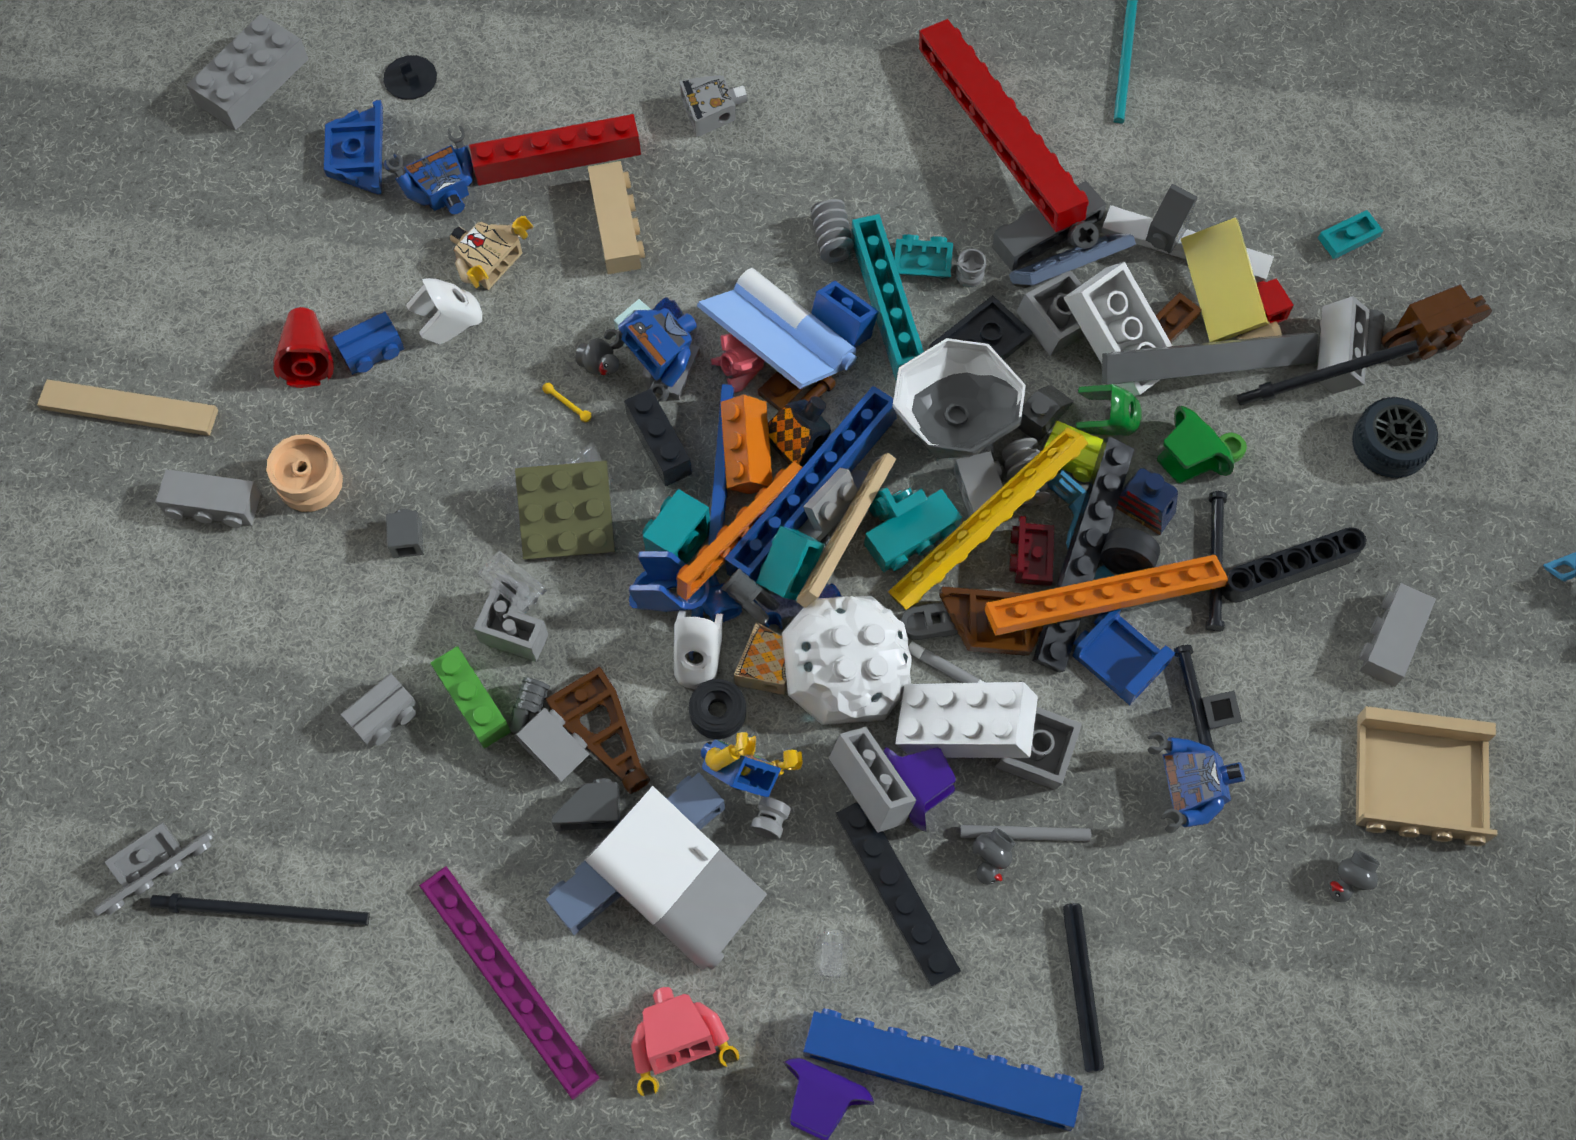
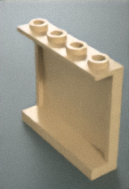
(1423, 775)

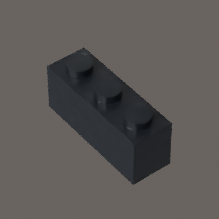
(658, 437)

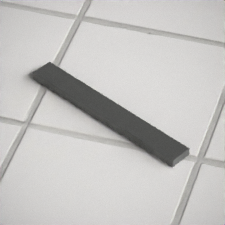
(1208, 358)

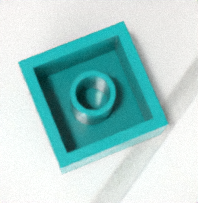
(678, 527)

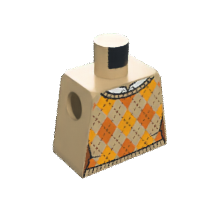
(762, 662)

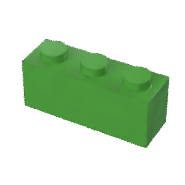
(470, 697)

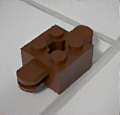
(1438, 322)

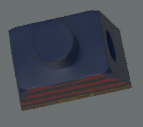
(1149, 500)

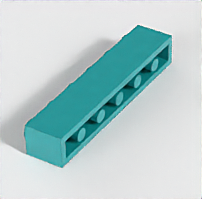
(885, 291)

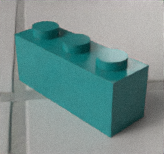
(912, 532)

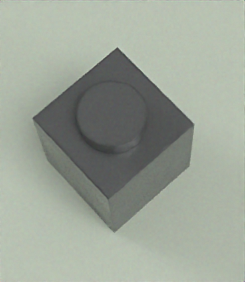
(404, 533)
(1221, 709)

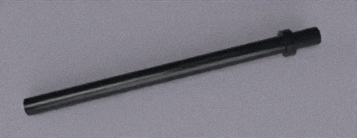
(177, 902)

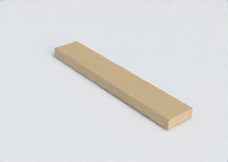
(128, 407)
(845, 530)

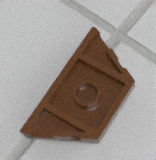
(969, 617)

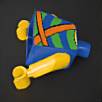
(742, 768)

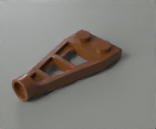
(583, 697)

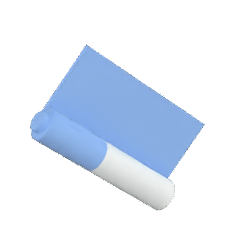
(780, 330)

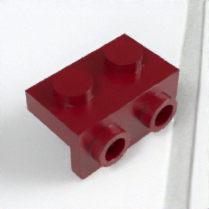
(1033, 553)

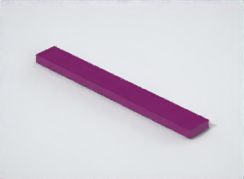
(510, 983)

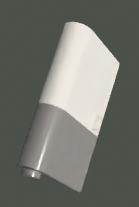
(677, 879)

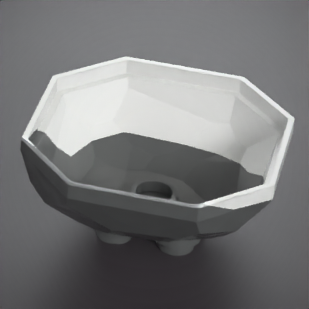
(958, 398)

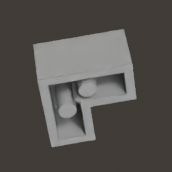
(508, 627)

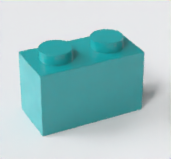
(789, 562)

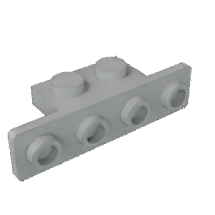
(831, 502)
(144, 860)

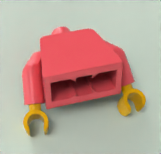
(676, 1034)

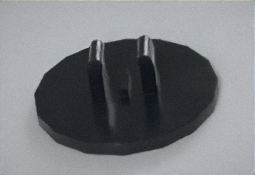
(410, 77)

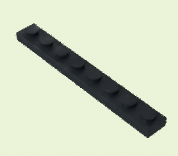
(1086, 546)

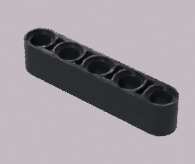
(1302, 555)

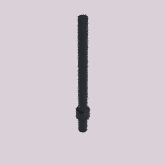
(1268, 391)

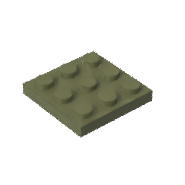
(565, 509)

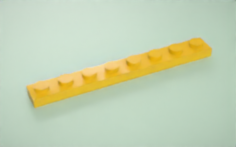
(987, 518)

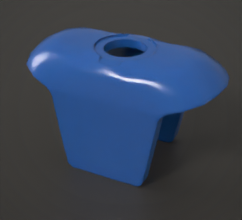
(653, 585)

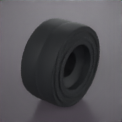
(1129, 551)
(717, 691)

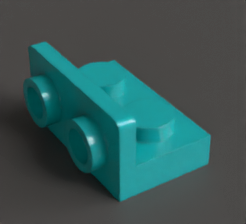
(924, 257)
(893, 505)

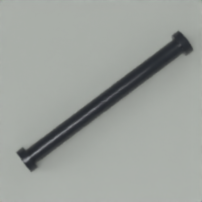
(1217, 499)
(1184, 653)

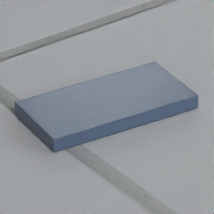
(1071, 259)

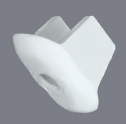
(449, 313)
(699, 636)

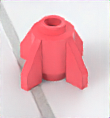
(740, 363)

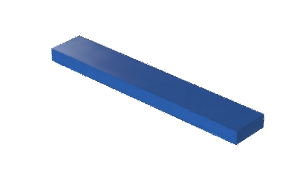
(719, 485)

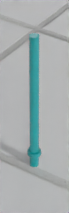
(1125, 61)

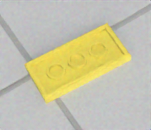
(1224, 281)

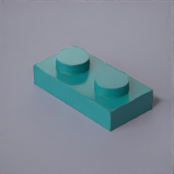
(1350, 234)

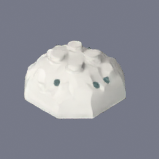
(846, 660)

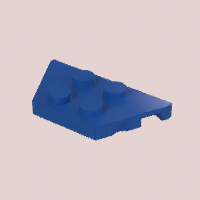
(355, 148)

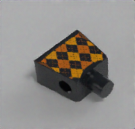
(799, 430)

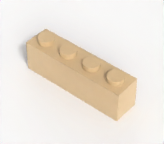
(614, 217)

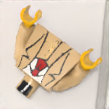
(488, 250)

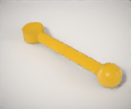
(585, 416)

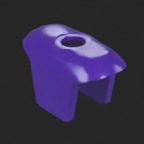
(926, 777)
(822, 1098)

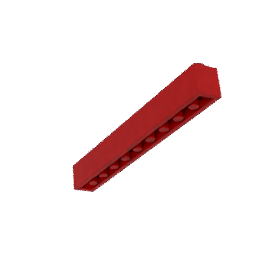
(1003, 126)

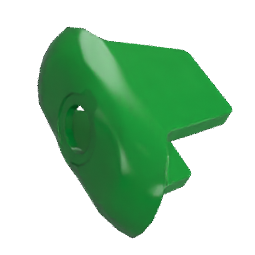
(1120, 421)
(1194, 448)

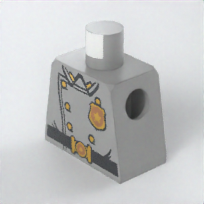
(710, 102)

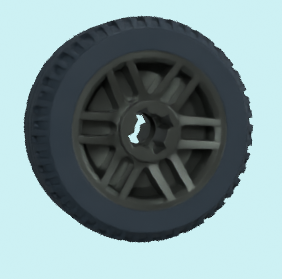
(1395, 437)

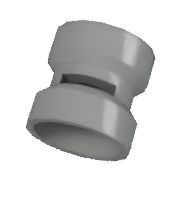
(970, 267)
(770, 818)

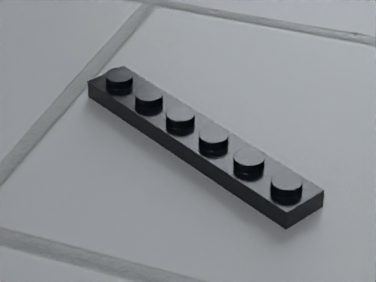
(899, 896)

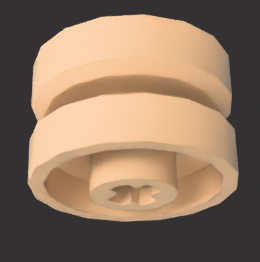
(304, 473)

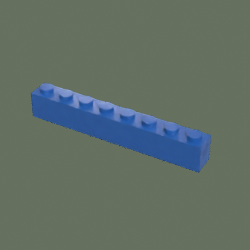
(841, 450)
(943, 1070)

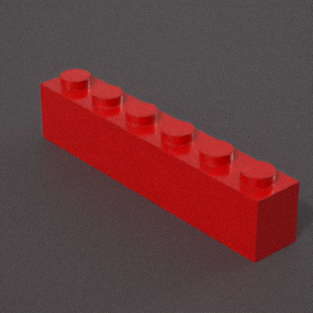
(555, 149)

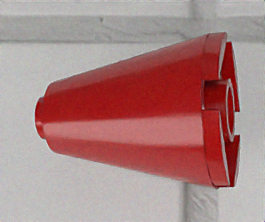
(302, 351)

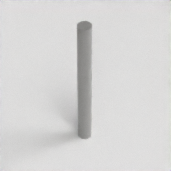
(1029, 833)

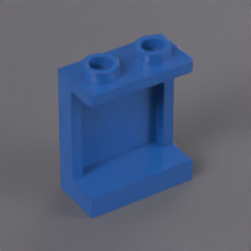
(1120, 655)

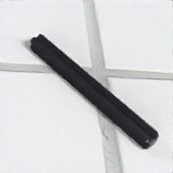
(1083, 988)

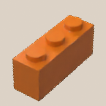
(746, 444)

